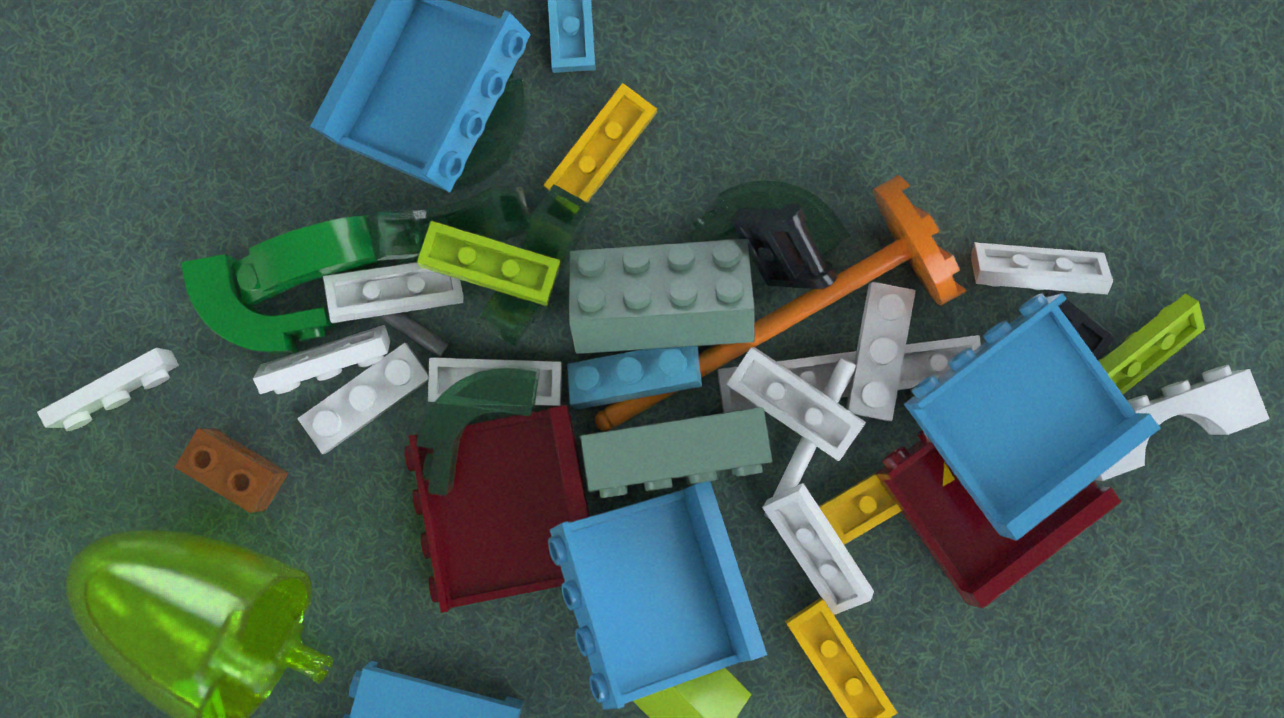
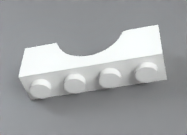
(1219, 404)

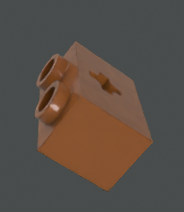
(231, 469)

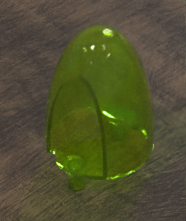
(192, 619)

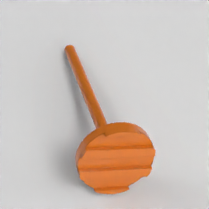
(914, 243)

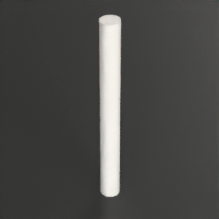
(805, 449)

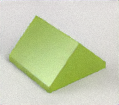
(706, 696)

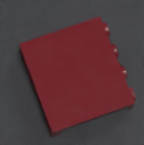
(507, 494)
(962, 537)

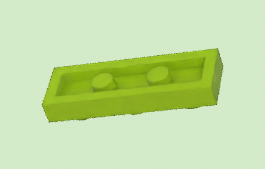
(488, 263)
(1154, 343)

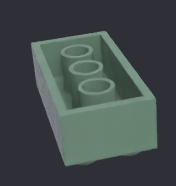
(661, 296)
(675, 450)

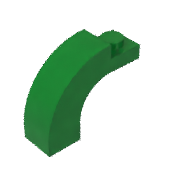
(304, 256)
(220, 305)

